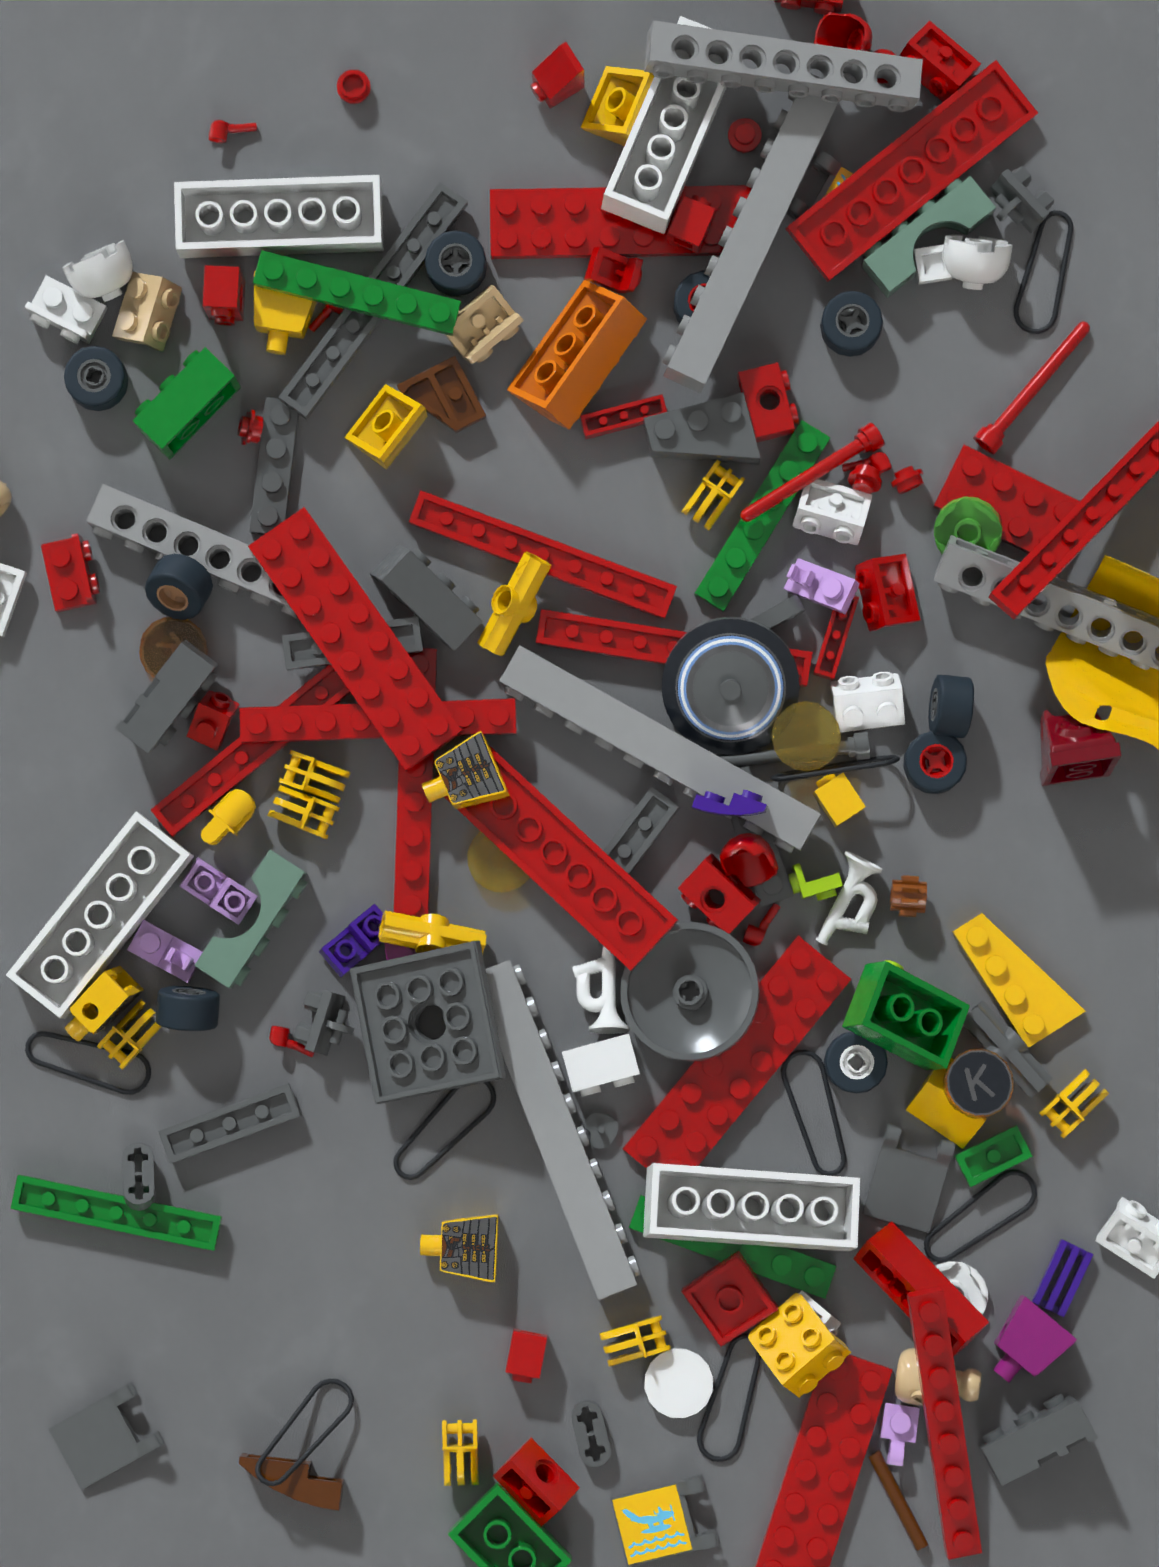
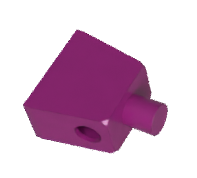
(1030, 1340)

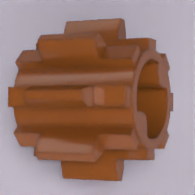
(908, 896)

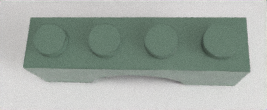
(960, 209)
(228, 957)

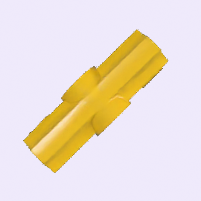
(514, 603)
(425, 932)

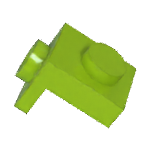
(822, 888)

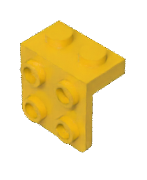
(798, 1345)

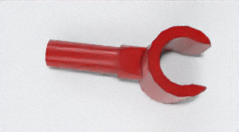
(219, 130)
(326, 312)
(878, 460)
(755, 935)
(279, 1037)

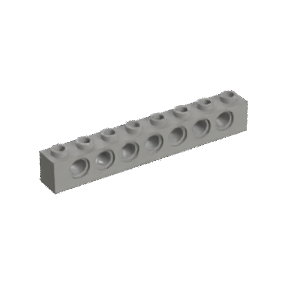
(800, 57)
(112, 504)
(1059, 593)

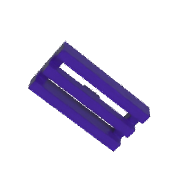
(1050, 1304)

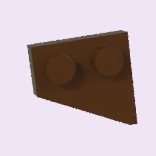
(445, 395)

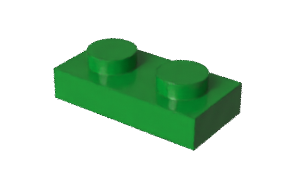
(993, 1156)

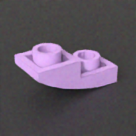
(218, 890)

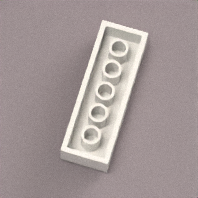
(663, 147)
(278, 216)
(100, 915)
(751, 1207)

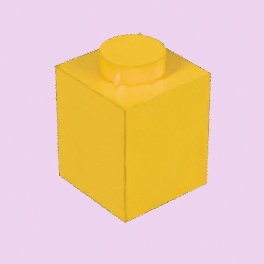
(838, 798)

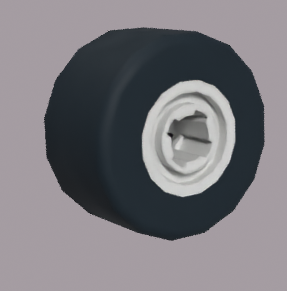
(847, 1055)

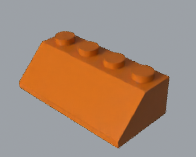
(577, 354)

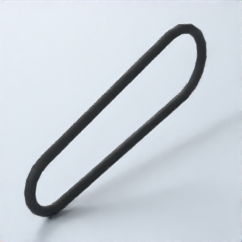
(1061, 277)
(838, 768)
(80, 1076)
(798, 1116)
(451, 1144)
(969, 1203)
(712, 1399)
(316, 1443)

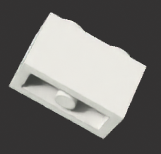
(600, 1064)

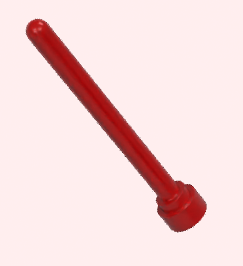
(991, 437)
(866, 440)

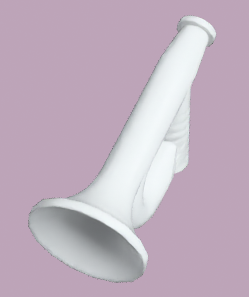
(858, 870)
(608, 1020)

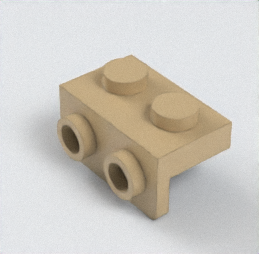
(147, 311)
(483, 325)

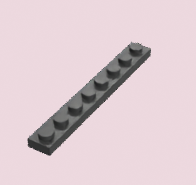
(354, 328)

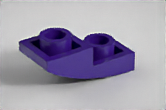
(740, 805)
(354, 941)

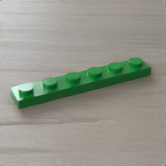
(356, 293)
(750, 537)
(112, 1213)
(767, 1261)

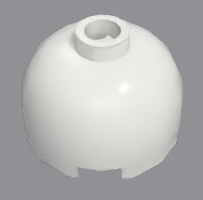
(976, 259)
(101, 272)

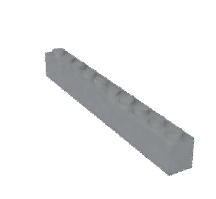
(747, 241)
(653, 745)
(557, 1135)

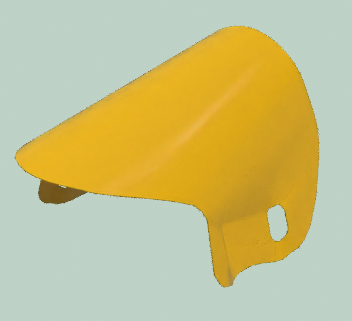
(1090, 679)

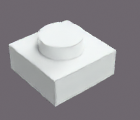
(930, 265)

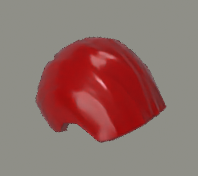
(844, 32)
(749, 859)

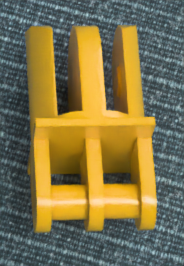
(714, 492)
(311, 775)
(307, 813)
(229, 815)
(129, 1036)
(1071, 1105)
(657, 1334)
(460, 1449)

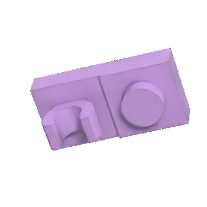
(821, 585)
(165, 951)

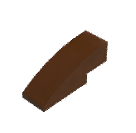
(300, 1485)

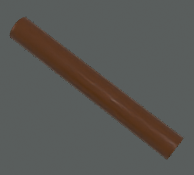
(898, 1500)

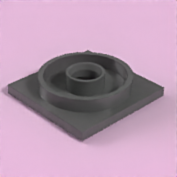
(389, 1007)

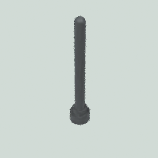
(854, 746)

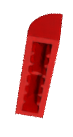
(902, 1268)

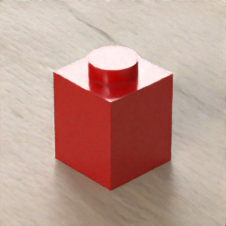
(691, 223)
(526, 1355)

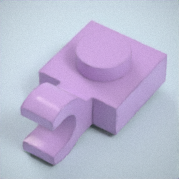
(899, 1426)

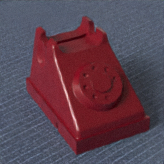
(1075, 750)

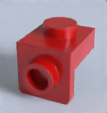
(613, 270)
(212, 719)

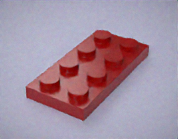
(1023, 503)

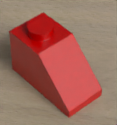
(558, 76)

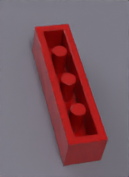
(621, 416)
(834, 642)

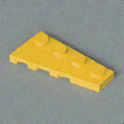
(1019, 986)

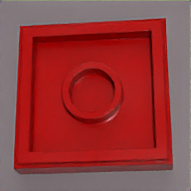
(729, 1298)

